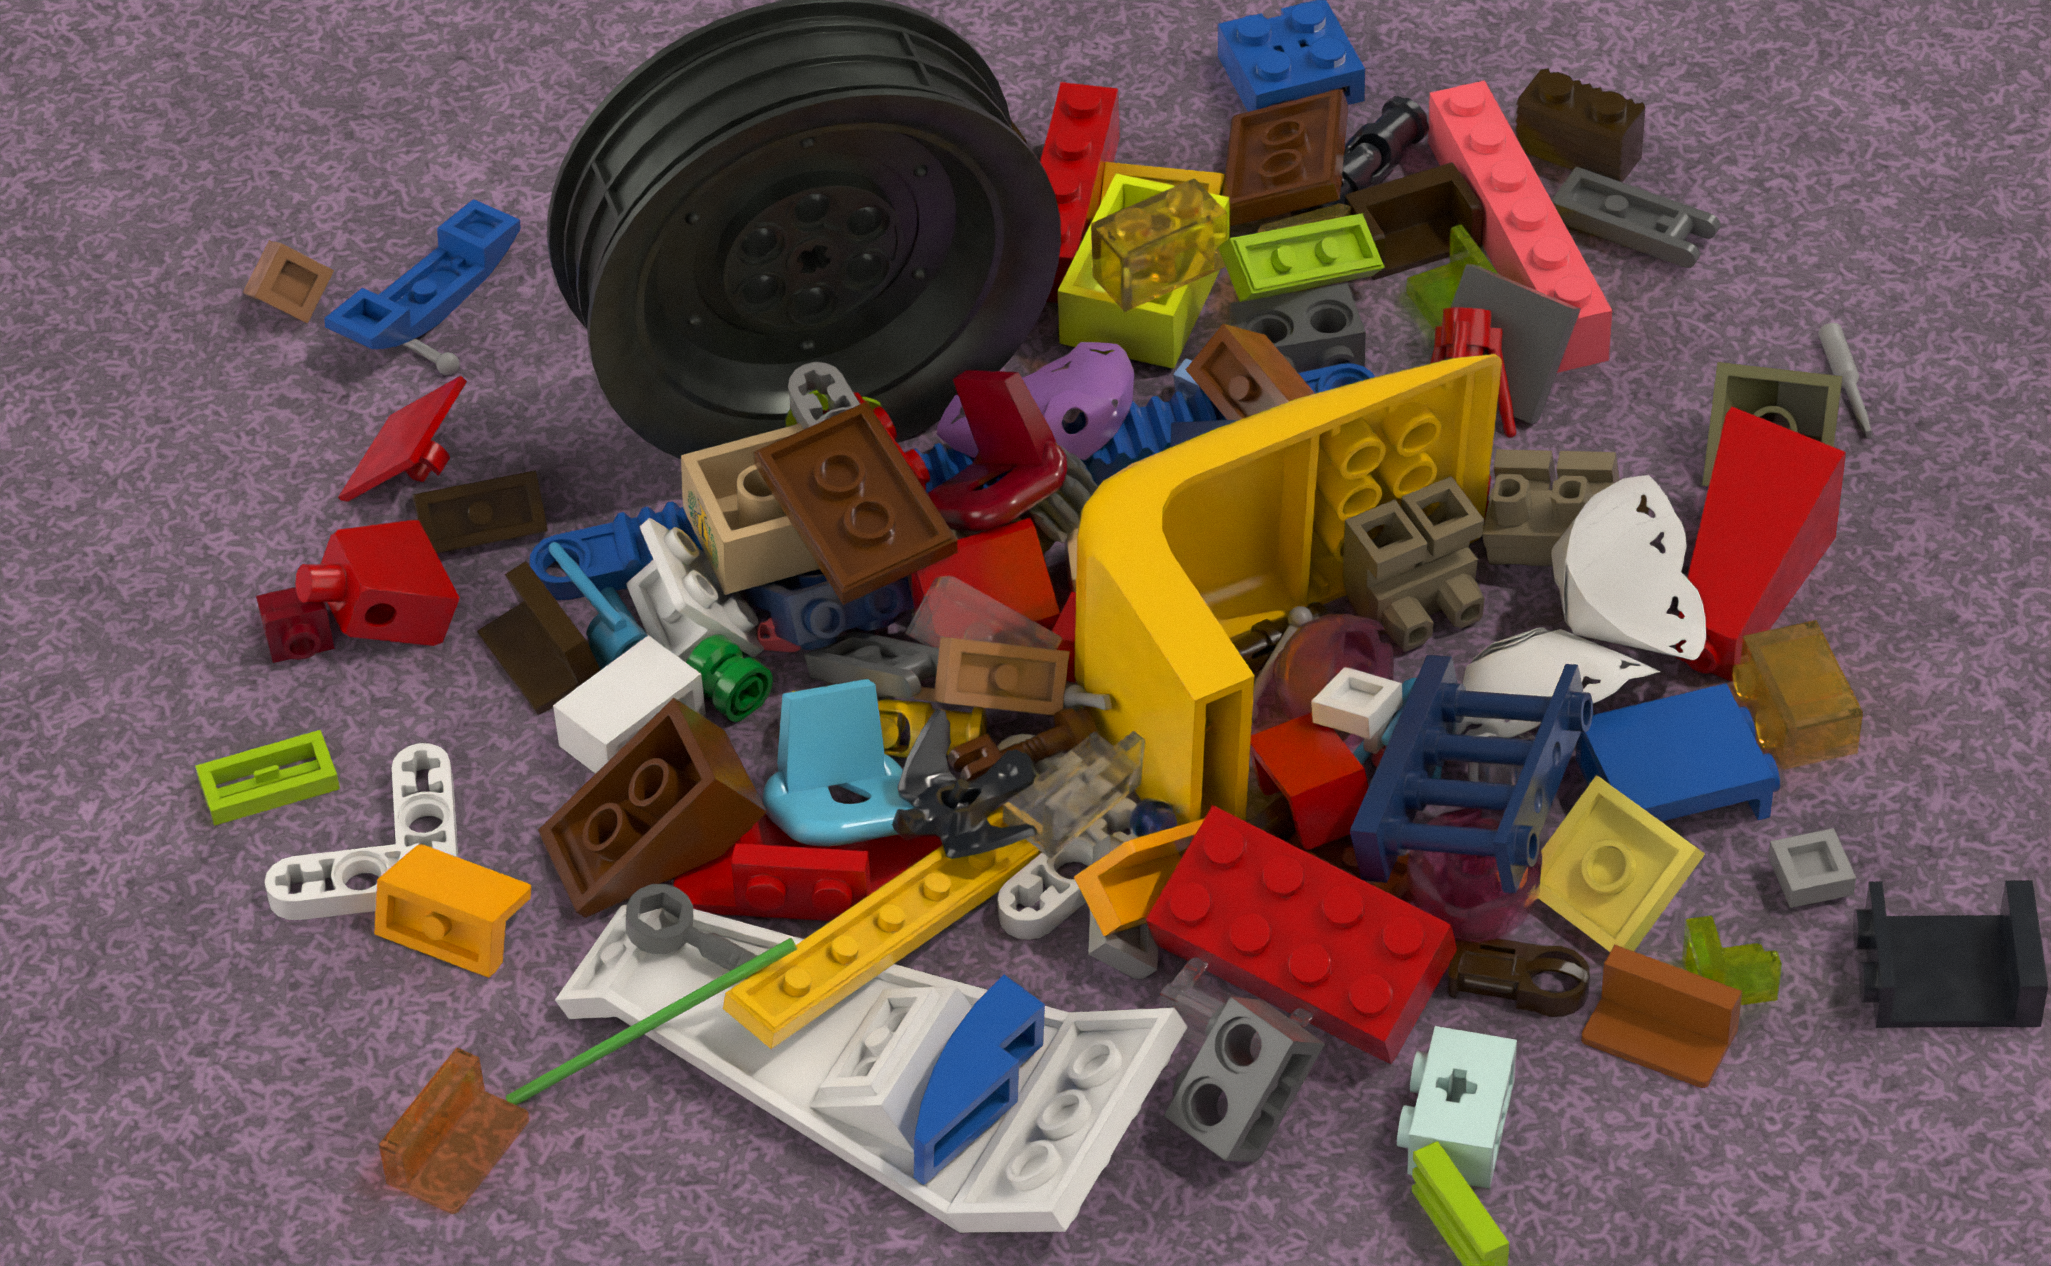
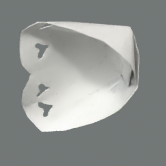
(1621, 585)
(1533, 667)

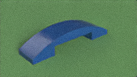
(419, 300)

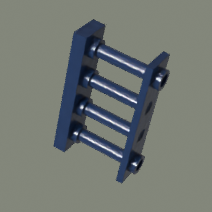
(1424, 741)

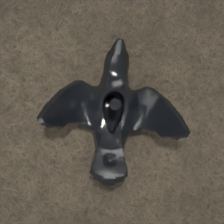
(954, 807)

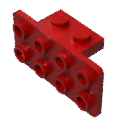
(784, 878)

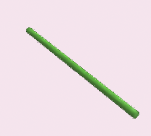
(652, 1022)

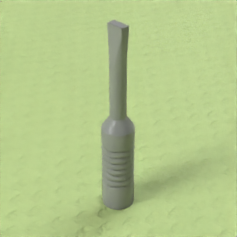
(1844, 365)
(1077, 698)

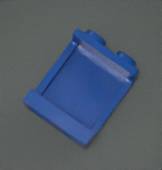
(1681, 755)

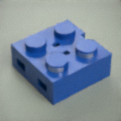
(1272, 76)

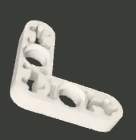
(344, 864)
(1062, 894)

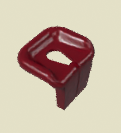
(1007, 435)

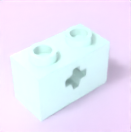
(1460, 1100)

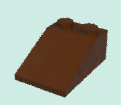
(652, 811)

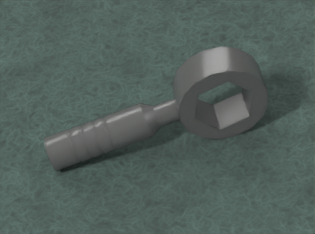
(672, 938)

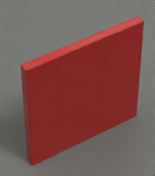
(406, 443)

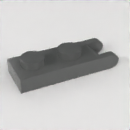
(1633, 217)
(889, 663)

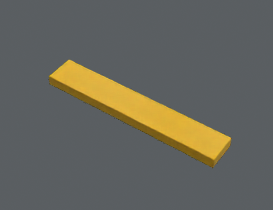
(871, 938)

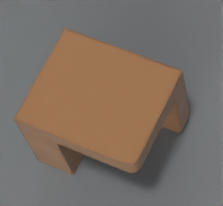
(288, 281)

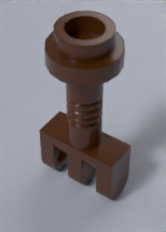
(981, 753)

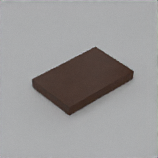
(1286, 157)
(855, 502)

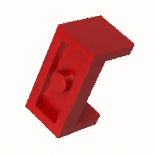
(1314, 774)

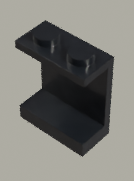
(1953, 965)

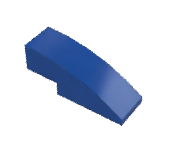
(976, 1074)

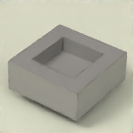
(1812, 868)

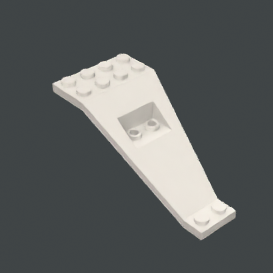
(866, 1062)

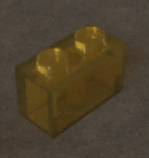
(1158, 244)
(1798, 695)

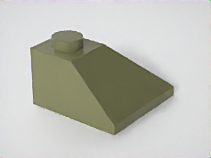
(1785, 397)

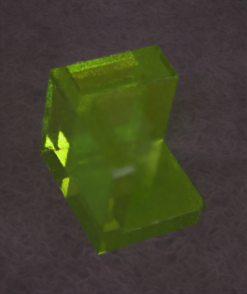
(1740, 966)

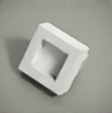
(1358, 706)

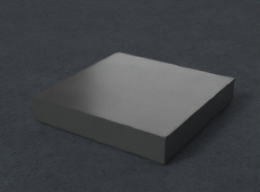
(1532, 337)

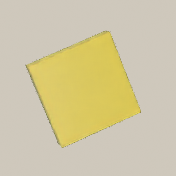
(1613, 867)

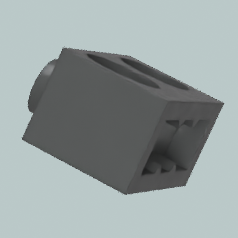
(1307, 326)
(1255, 1090)

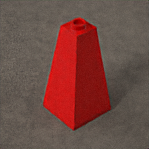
(1760, 531)

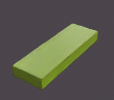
(1300, 257)

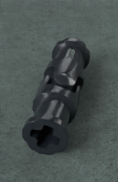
(1379, 147)

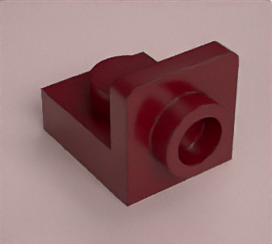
(294, 627)

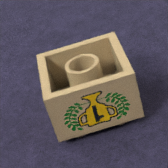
(739, 517)

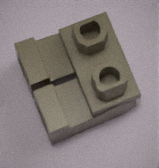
(1534, 508)
(1415, 563)

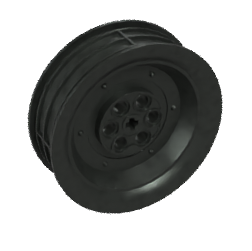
(798, 200)

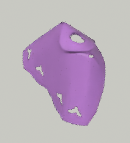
(1086, 385)

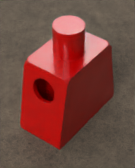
(383, 584)

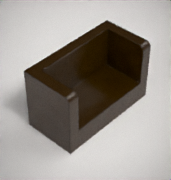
(1415, 216)

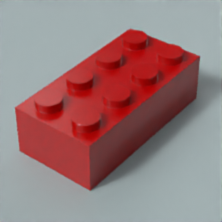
(1302, 934)

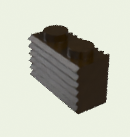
(1580, 125)

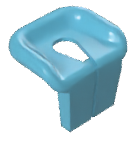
(826, 741)

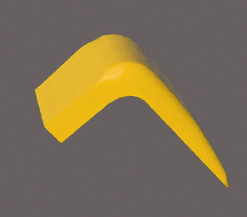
(1242, 532)

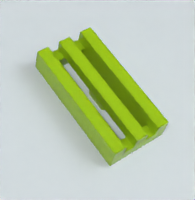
(270, 785)
(1457, 1209)

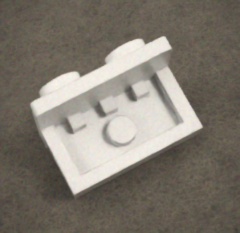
(683, 598)

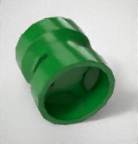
(732, 681)

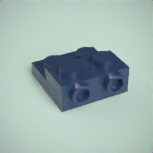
(813, 616)

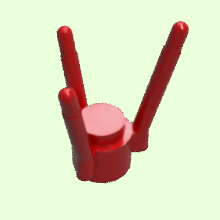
(1466, 334)

